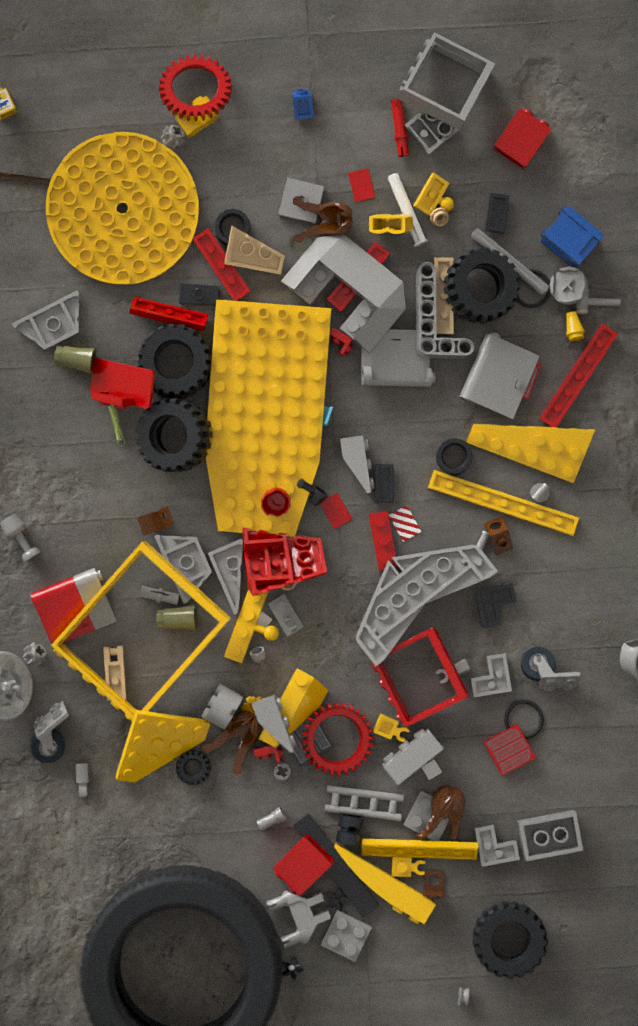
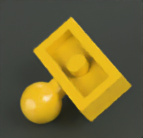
(432, 195)

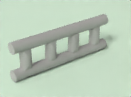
(355, 811)

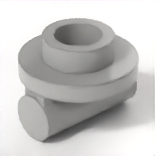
(540, 492)

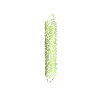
(111, 407)

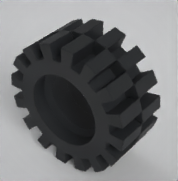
(185, 776)

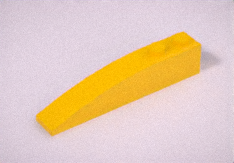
(391, 889)

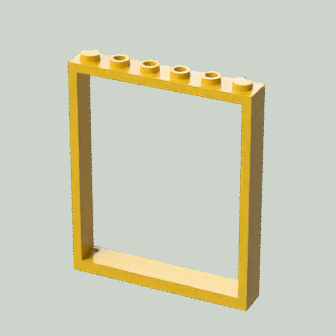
(91, 676)

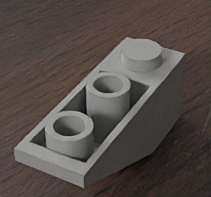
(354, 456)
(270, 717)

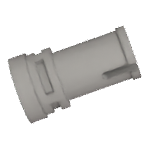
(276, 817)

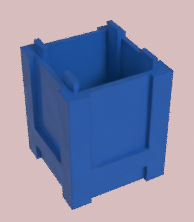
(571, 237)

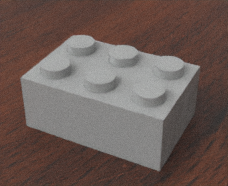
(411, 755)
(550, 835)

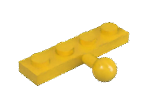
(246, 625)

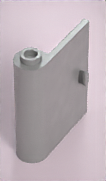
(396, 362)
(496, 373)

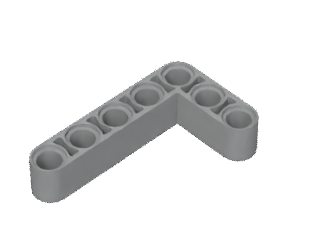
(430, 320)

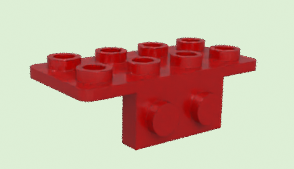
(121, 384)

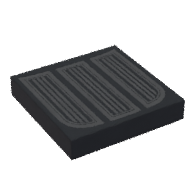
(321, 742)

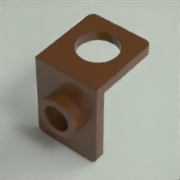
(155, 521)
(500, 537)
(434, 891)

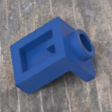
(303, 104)

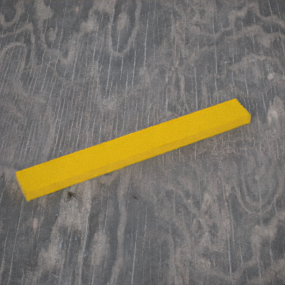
(503, 503)

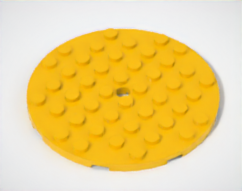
(113, 172)

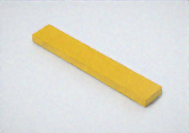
(419, 849)

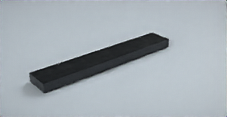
(339, 869)

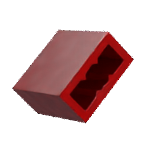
(522, 138)
(303, 865)

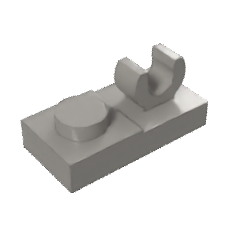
(285, 615)

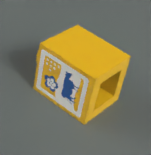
(7, 105)

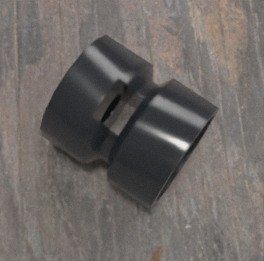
(346, 836)

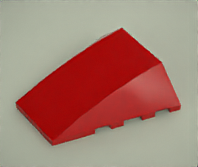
(280, 560)

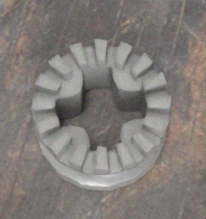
(283, 765)
(463, 996)

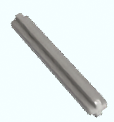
(524, 273)

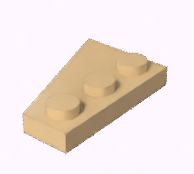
(252, 254)

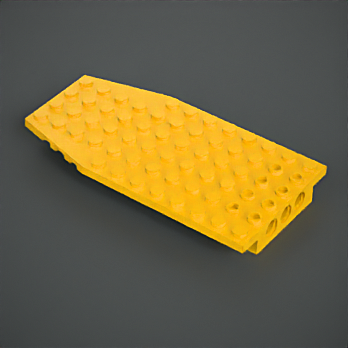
(265, 409)

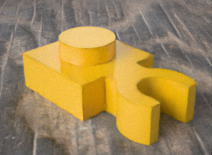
(388, 727)
(404, 866)

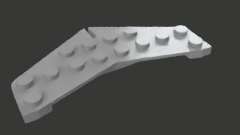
(403, 595)

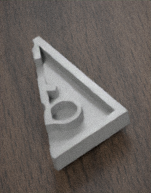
(228, 565)

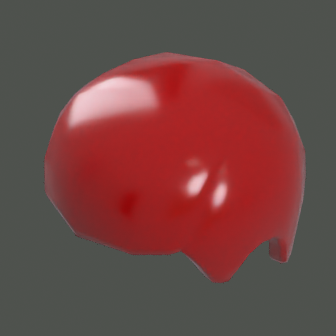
(275, 502)

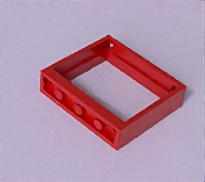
(395, 699)

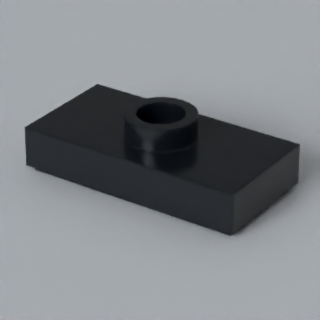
(497, 213)
(198, 294)
(384, 483)

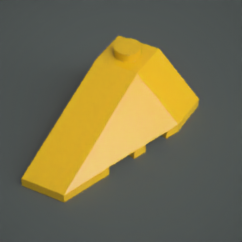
(299, 701)

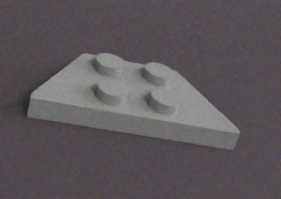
(53, 322)
(186, 557)

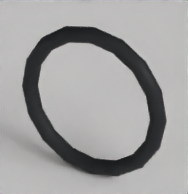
(545, 298)
(532, 704)

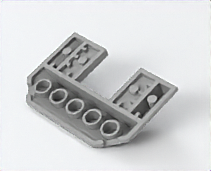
(375, 284)

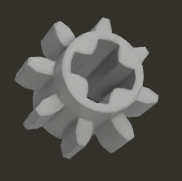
(173, 136)
(34, 654)

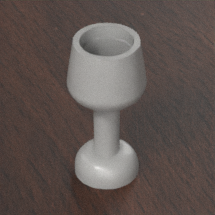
(13, 527)

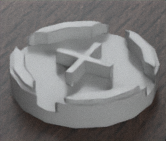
(568, 285)

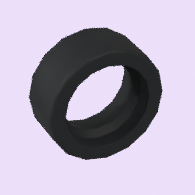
(229, 213)
(468, 453)

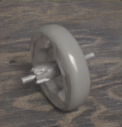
(17, 683)

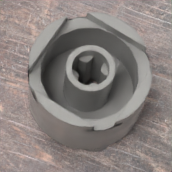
(222, 706)

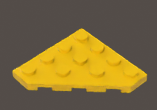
(157, 740)

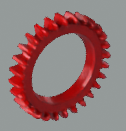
(218, 101)
(356, 757)

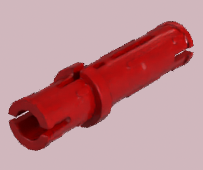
(401, 136)

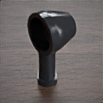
(316, 494)

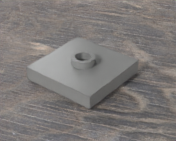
(306, 192)

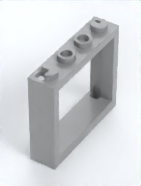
(458, 54)

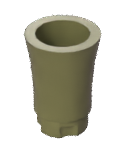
(75, 358)
(178, 618)

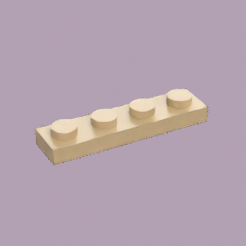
(444, 314)

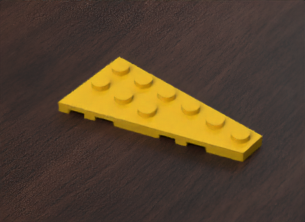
(543, 448)

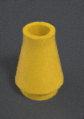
(574, 328)

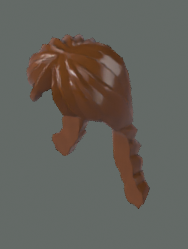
(335, 215)
(243, 726)
(446, 803)

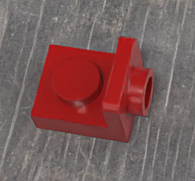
(338, 338)
(265, 752)

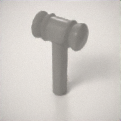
(582, 305)

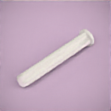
(406, 208)

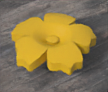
(248, 706)

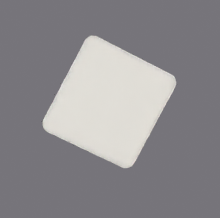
(264, 620)
(431, 769)

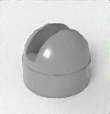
(258, 654)

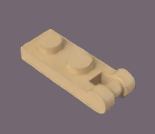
(115, 670)

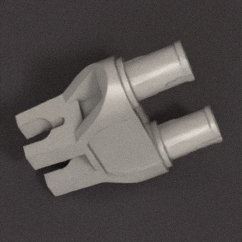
(302, 915)

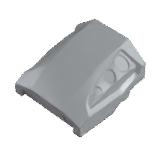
(430, 131)

